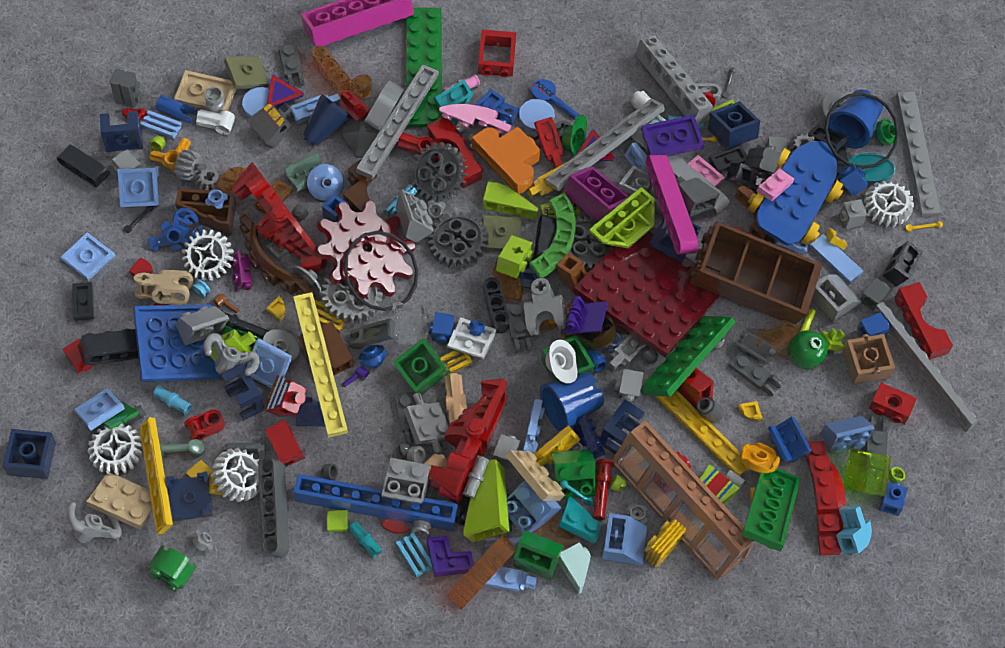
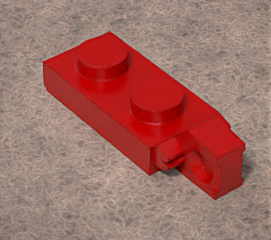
(550, 140)

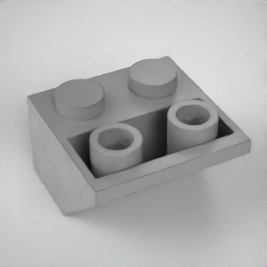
(413, 216)
(834, 297)
(406, 481)

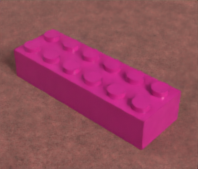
(351, 17)

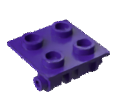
(585, 316)

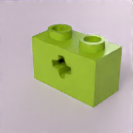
(514, 256)

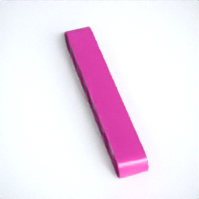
(672, 204)

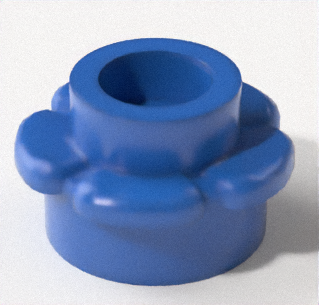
(476, 328)

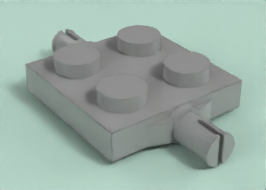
(427, 423)

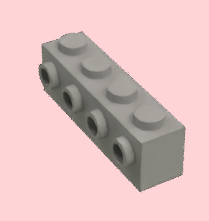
(629, 384)

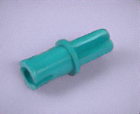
(365, 539)

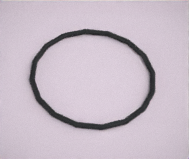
(889, 110)
(347, 277)

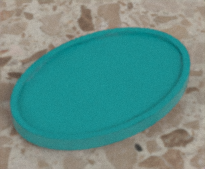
(876, 174)

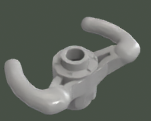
(228, 356)
(92, 526)

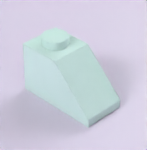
(575, 565)

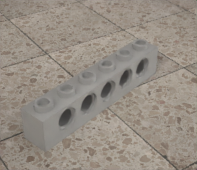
(673, 79)

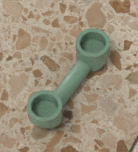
(195, 448)

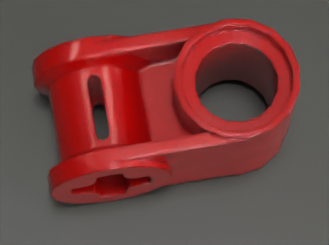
(203, 424)

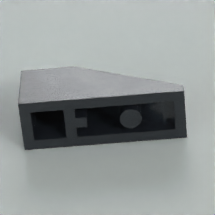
(746, 175)

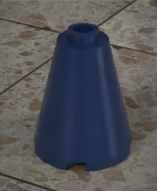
(324, 121)

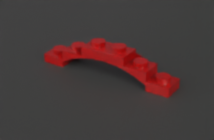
(828, 497)

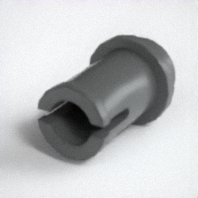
(141, 415)

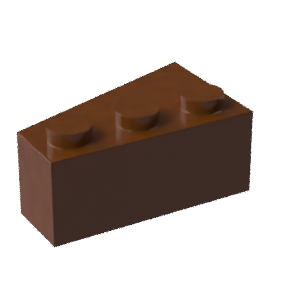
(209, 216)

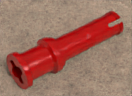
(602, 478)

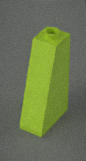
(488, 510)

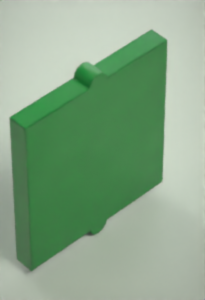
(122, 417)

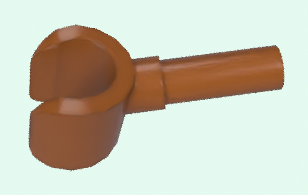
(220, 299)

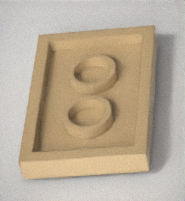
(194, 85)
(535, 475)
(122, 500)

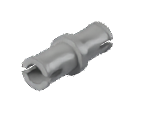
(475, 477)

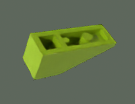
(505, 200)

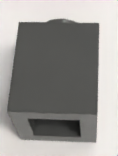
(875, 294)

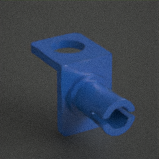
(507, 117)

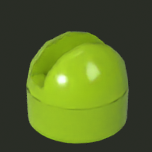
(157, 143)
(896, 471)
(618, 483)

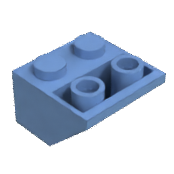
(847, 434)
(528, 509)
(624, 540)

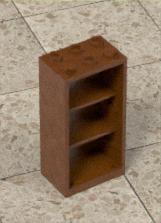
(755, 273)

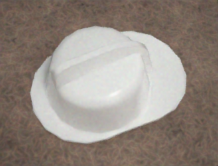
(562, 361)

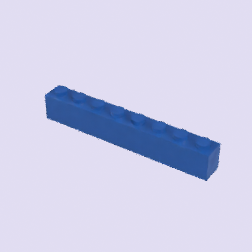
(370, 502)

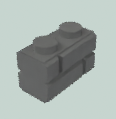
(125, 88)
(763, 158)

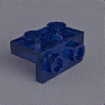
(310, 413)
(588, 436)

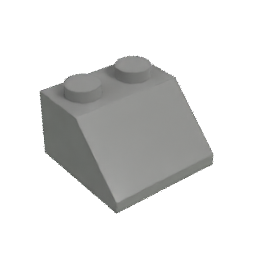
(201, 324)

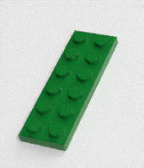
(687, 356)
(771, 509)

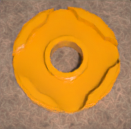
(751, 455)

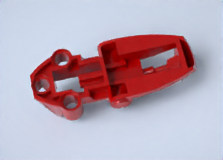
(278, 222)
(471, 438)

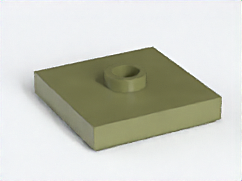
(246, 72)
(500, 230)

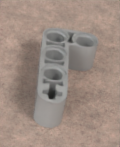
(384, 105)

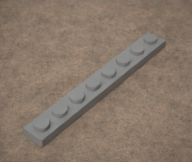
(397, 122)
(605, 143)
(918, 154)
(927, 369)

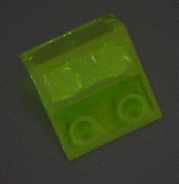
(867, 472)

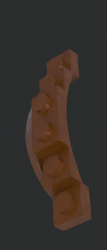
(269, 270)

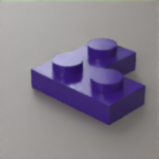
(445, 562)

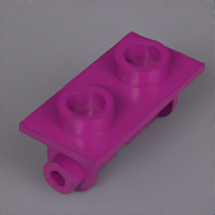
(240, 278)

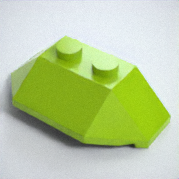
(627, 221)

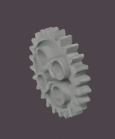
(347, 308)

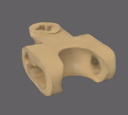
(164, 286)

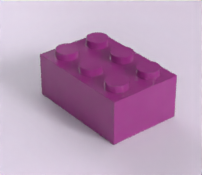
(593, 193)

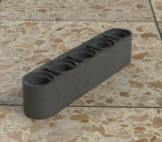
(273, 507)

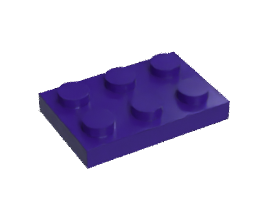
(672, 136)

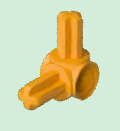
(169, 158)

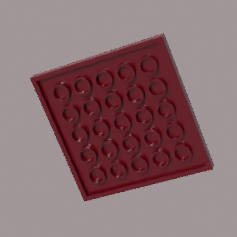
(647, 293)

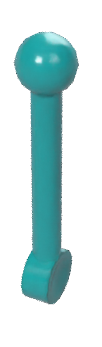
(588, 501)

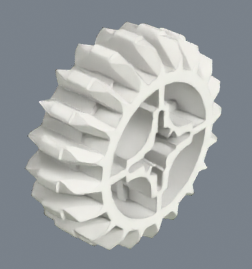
(898, 209)
(193, 247)
(99, 447)
(233, 481)

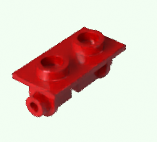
(353, 105)

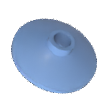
(316, 179)

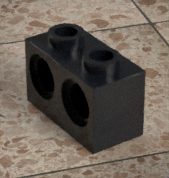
(902, 263)

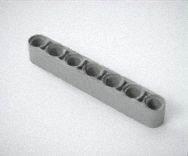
(683, 169)

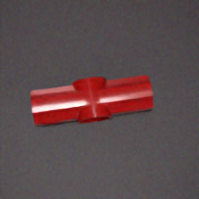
(414, 144)

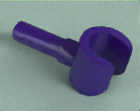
(360, 372)

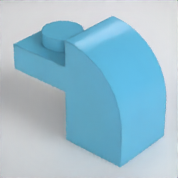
(856, 532)

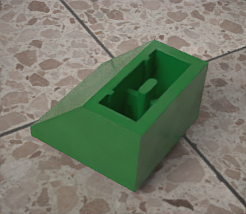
(577, 470)
(537, 555)

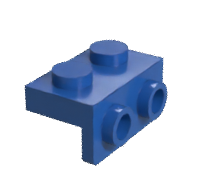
(789, 440)

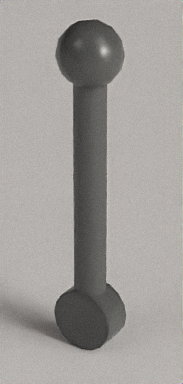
(725, 94)

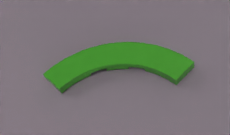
(563, 237)

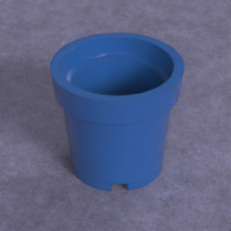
(856, 119)
(568, 401)

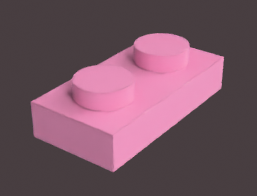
(707, 171)
(775, 185)

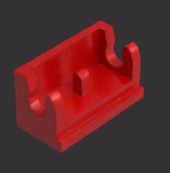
(285, 443)

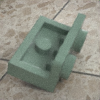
(299, 170)

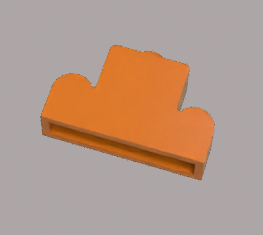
(509, 156)

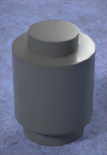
(710, 410)

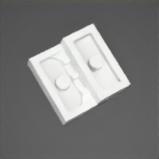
(470, 344)

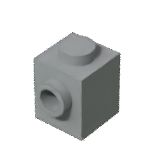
(124, 160)
(853, 214)
(502, 448)

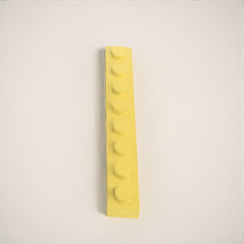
(320, 365)

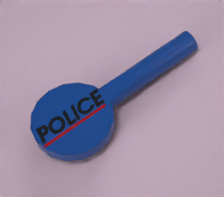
(546, 90)

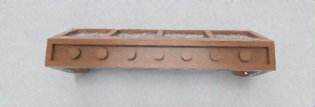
(679, 494)

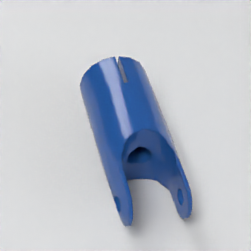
(175, 108)

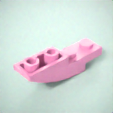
(468, 114)

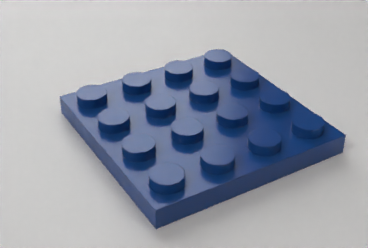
(162, 350)

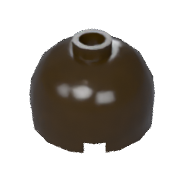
(599, 340)

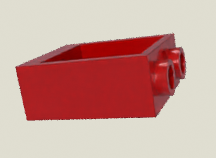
(499, 39)

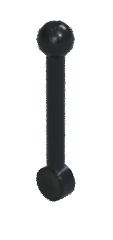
(128, 228)

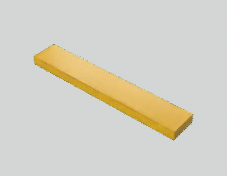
(704, 432)
(155, 476)

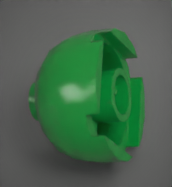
(807, 349)

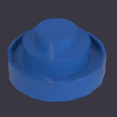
(372, 356)

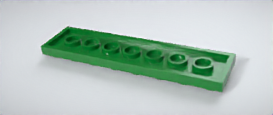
(424, 48)

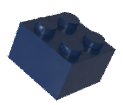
(734, 125)
(29, 453)

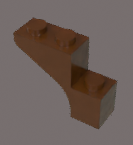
(357, 194)

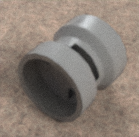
(214, 99)

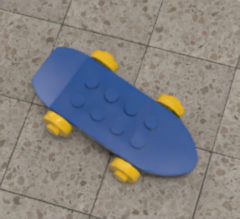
(794, 209)

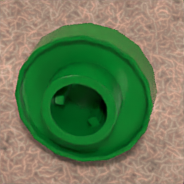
(885, 132)

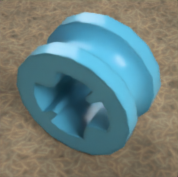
(200, 288)

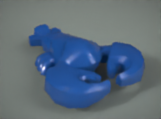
(177, 232)

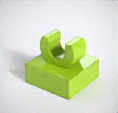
(833, 339)

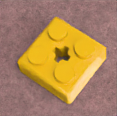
(662, 544)

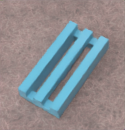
(406, 540)

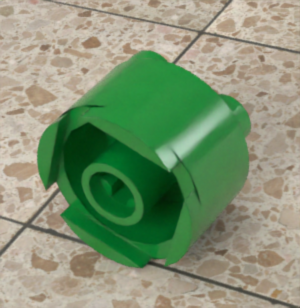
(171, 568)

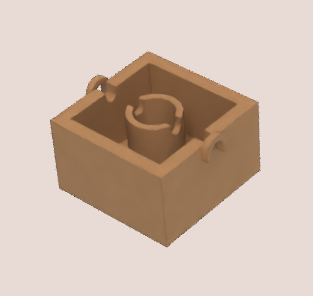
(868, 358)

